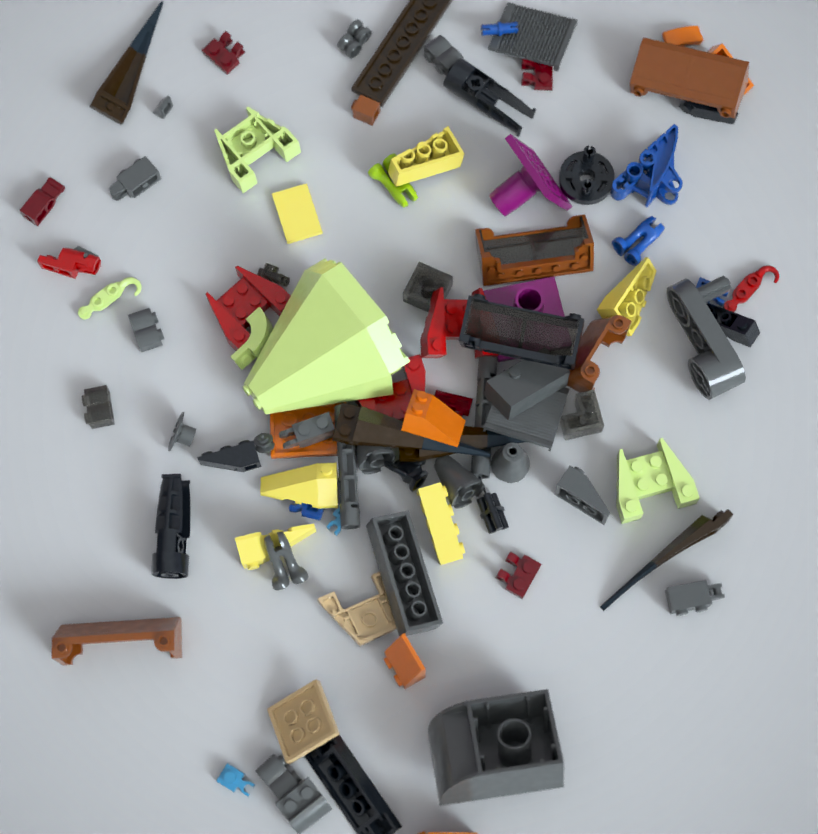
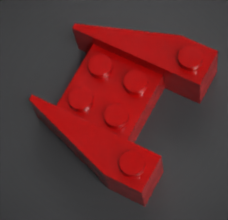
(242, 301)
(444, 324)
(397, 404)

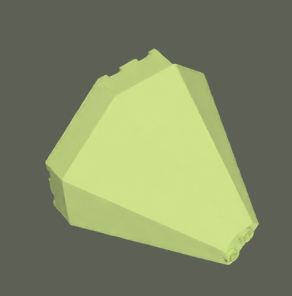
(325, 346)

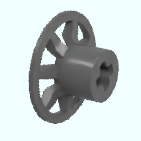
(183, 433)

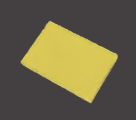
(297, 213)

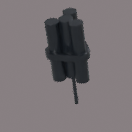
(492, 512)

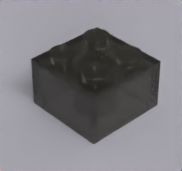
(423, 284)

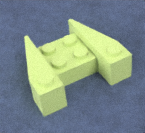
(249, 142)
(652, 476)

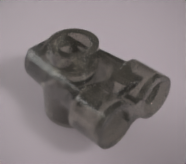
(271, 273)

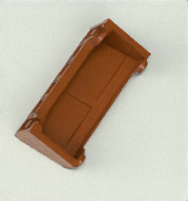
(690, 75)
(70, 638)

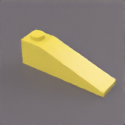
(629, 295)
(308, 484)
(252, 546)

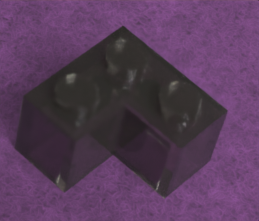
(586, 420)

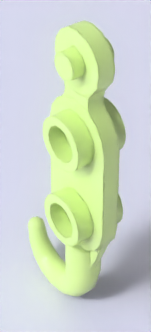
(107, 296)

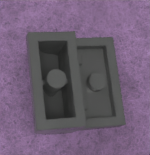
(303, 806)

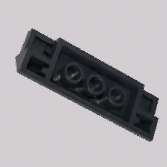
(352, 788)

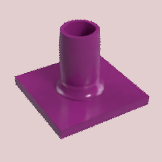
(526, 182)
(534, 295)

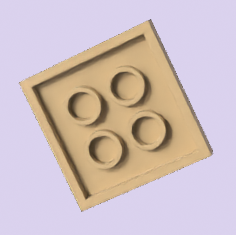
(303, 721)

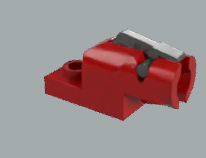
(71, 262)

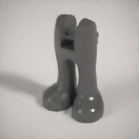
(281, 579)

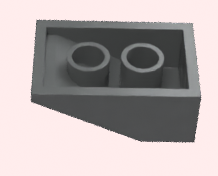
(579, 492)

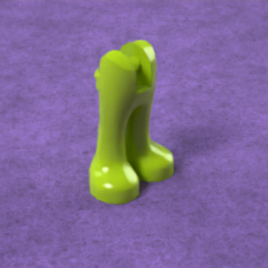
(378, 173)

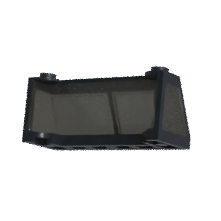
(521, 333)

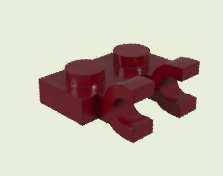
(220, 56)
(542, 75)
(457, 403)
(523, 575)

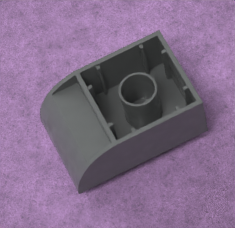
(496, 748)

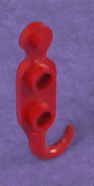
(748, 287)

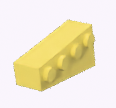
(427, 158)
(440, 523)

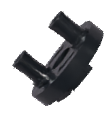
(586, 163)

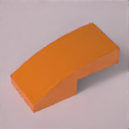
(683, 36)

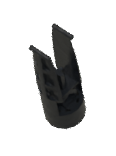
(468, 84)
(172, 528)

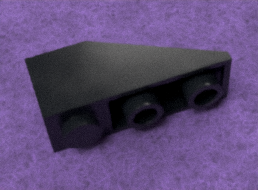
(736, 326)
(235, 458)

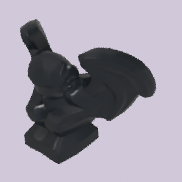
(410, 472)

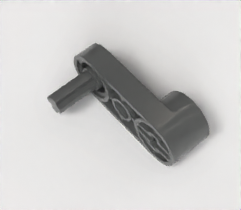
(717, 363)

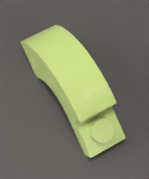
(260, 331)

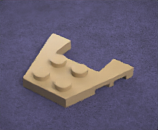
(363, 620)

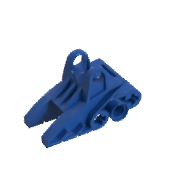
(659, 168)

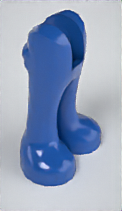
(644, 229)

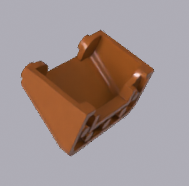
(599, 331)

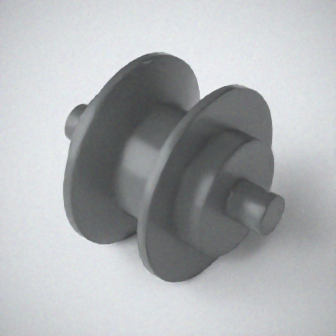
(264, 443)

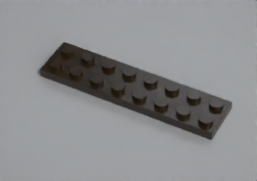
(399, 49)

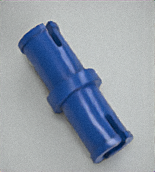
(499, 28)

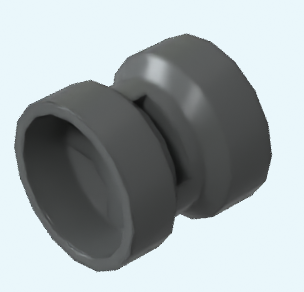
(360, 32)
(348, 44)

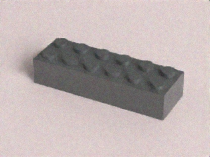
(404, 573)

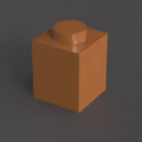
(365, 109)

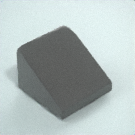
(163, 107)

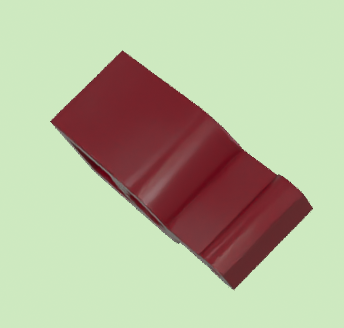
(42, 201)

